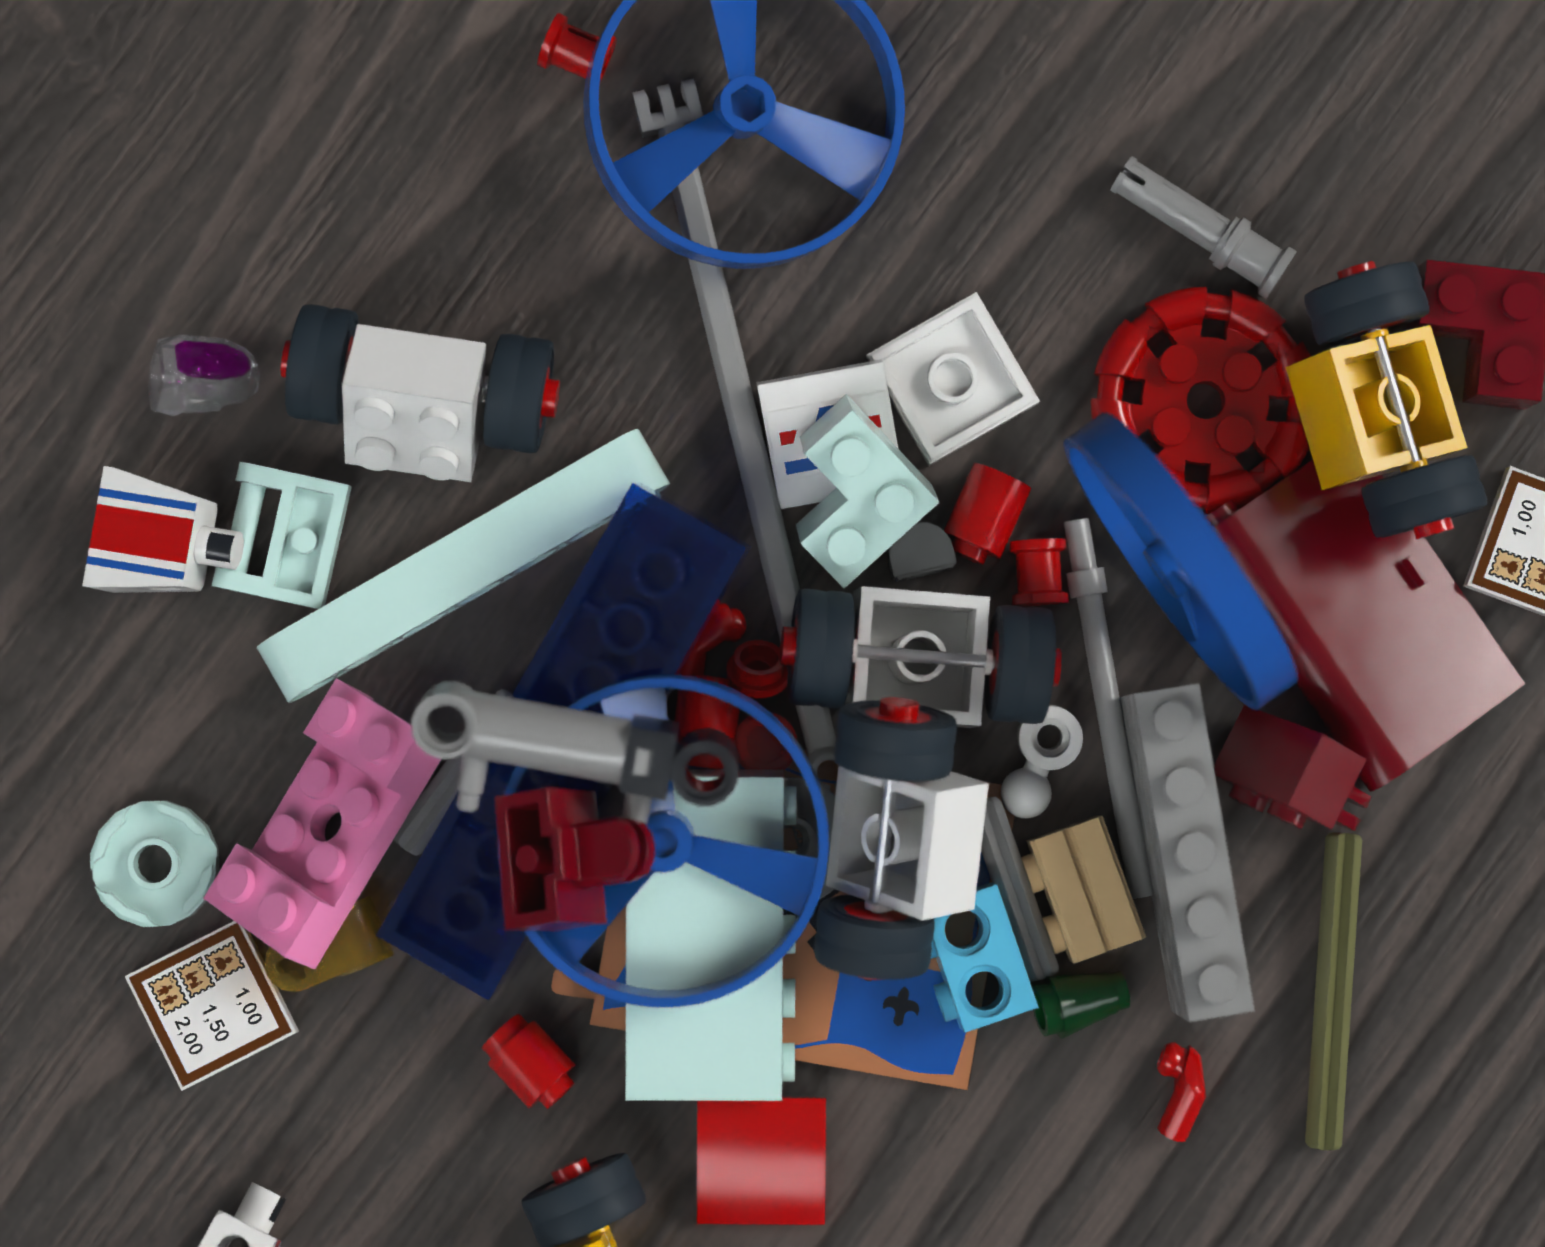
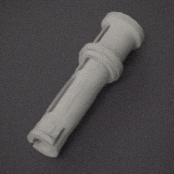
(1229, 242)

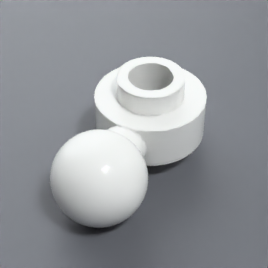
(1027, 789)

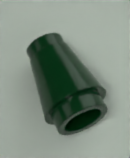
(1078, 1001)

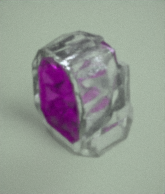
(200, 375)

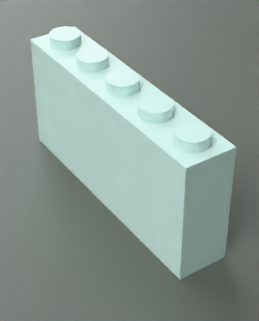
(697, 931)

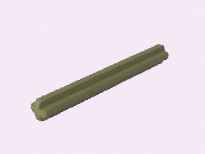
(1333, 991)

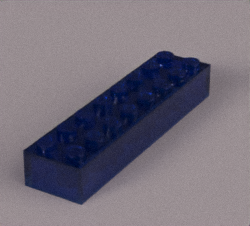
(625, 618)

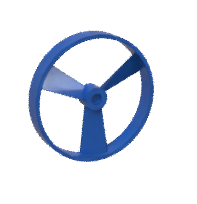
(743, 108)
(1180, 560)
(773, 875)

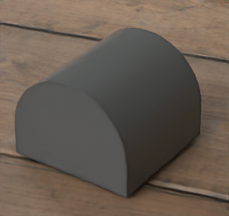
(920, 553)

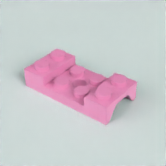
(293, 881)

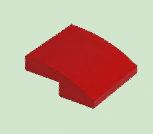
(761, 1162)

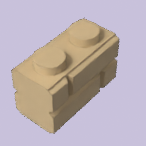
(1083, 889)

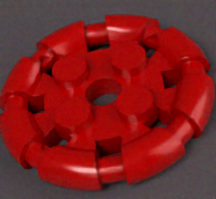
(1211, 362)

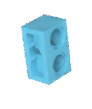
(991, 951)

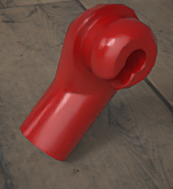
(724, 625)
(1188, 1092)

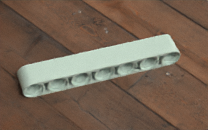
(459, 567)

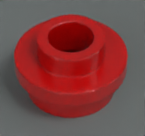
(757, 669)

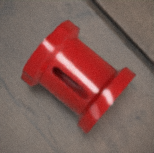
(571, 48)
(1038, 572)

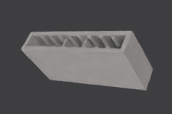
(1187, 854)

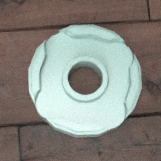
(117, 855)

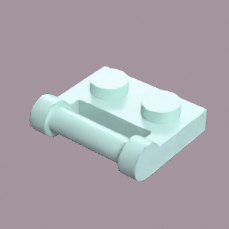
(302, 538)

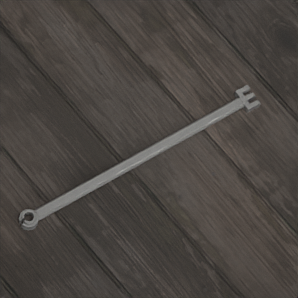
(737, 398)

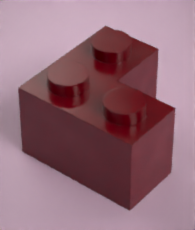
(1501, 318)

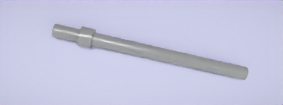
(1087, 585)

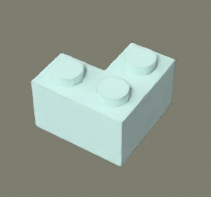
(875, 493)

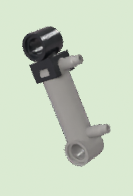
(576, 743)

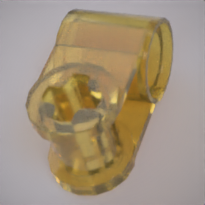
(349, 952)

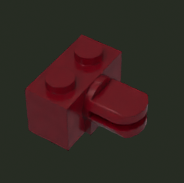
(1291, 770)
(562, 857)

